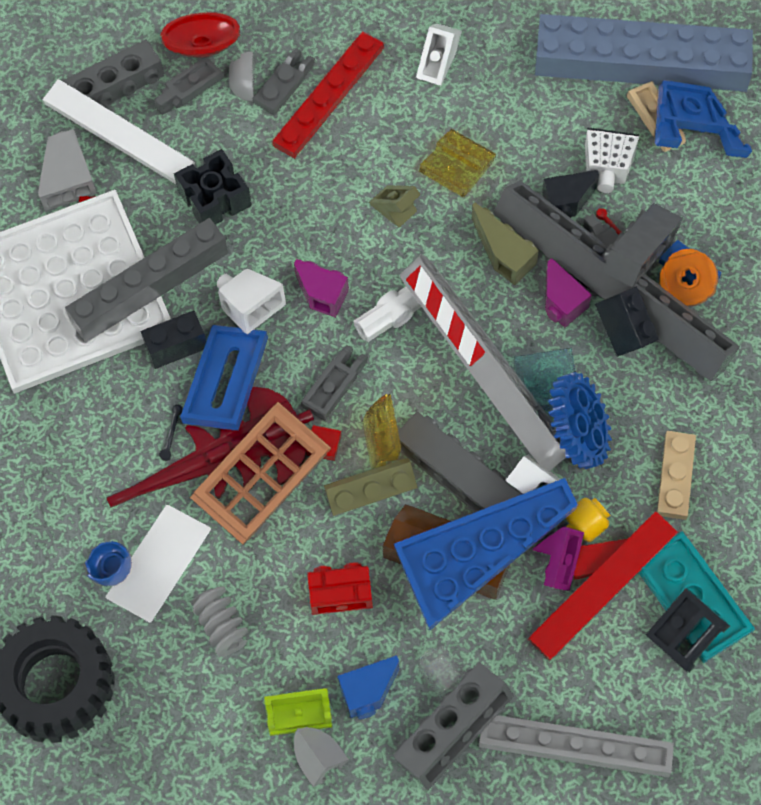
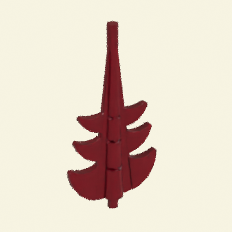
(212, 451)

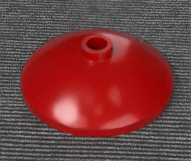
(200, 34)

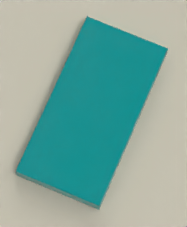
(682, 567)

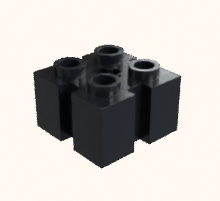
(213, 188)

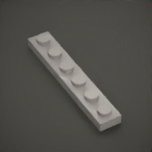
(578, 745)

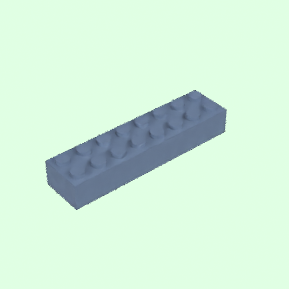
(644, 52)

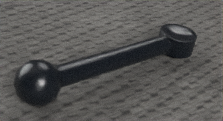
(165, 453)

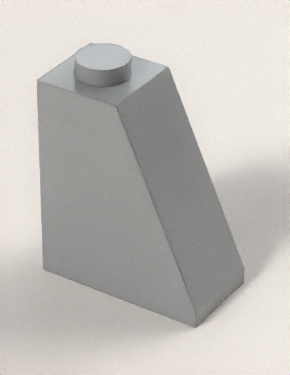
(64, 172)

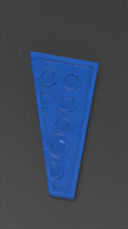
(465, 554)

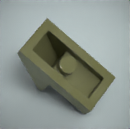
(396, 203)

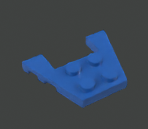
(694, 109)

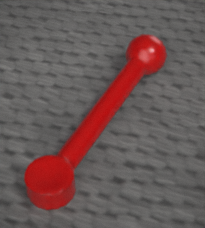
(601, 214)

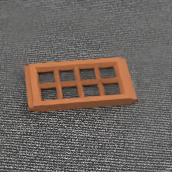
(222, 514)

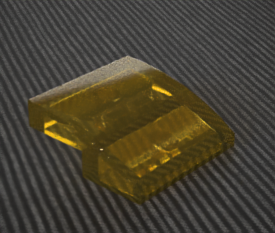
(457, 162)
(381, 432)

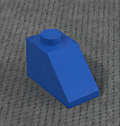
(368, 687)

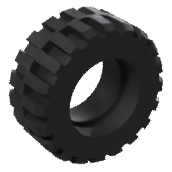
(80, 705)

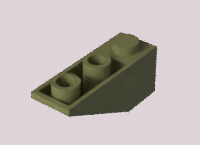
(506, 250)

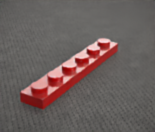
(328, 95)

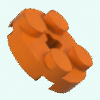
(698, 263)

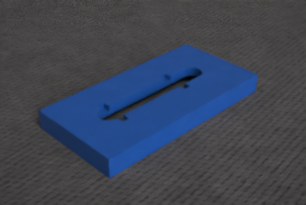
(209, 372)

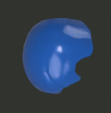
(109, 564)

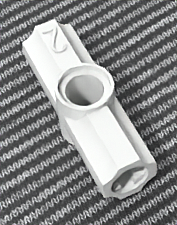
(391, 310)

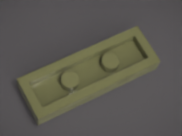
(370, 486)

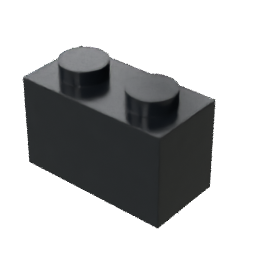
(627, 321)
(174, 339)

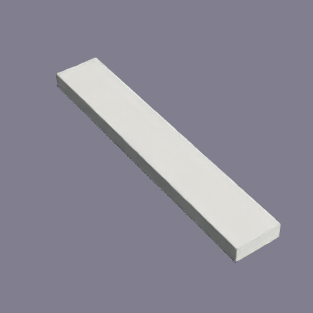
(115, 130)

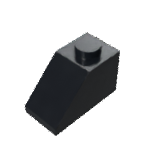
(570, 191)

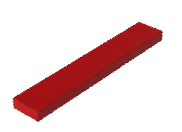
(602, 586)

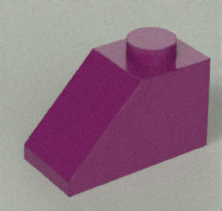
(564, 295)

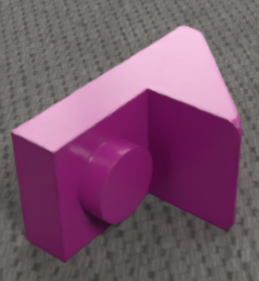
(564, 552)

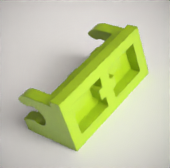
(298, 710)

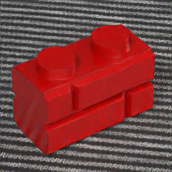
(339, 589)

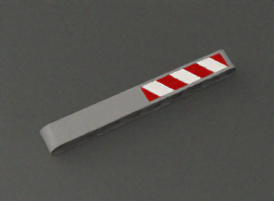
(484, 361)

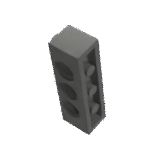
(118, 74)
(451, 742)

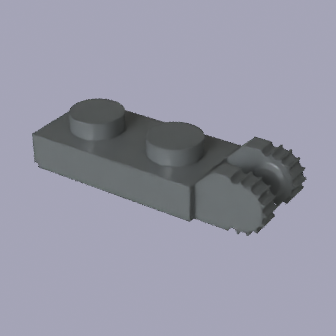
(283, 82)
(333, 384)

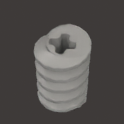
(218, 621)

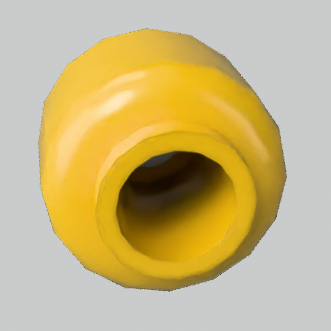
(589, 518)

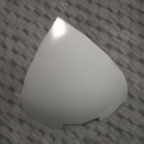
(243, 76)
(317, 754)

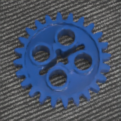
(580, 420)

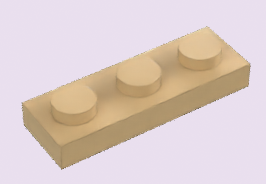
(676, 475)

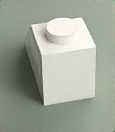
(438, 53)

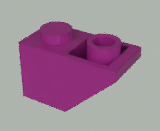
(321, 287)

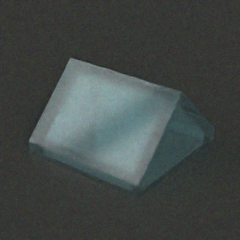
(541, 370)

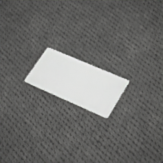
(159, 563)

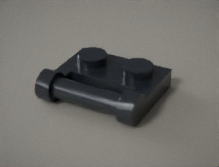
(680, 622)

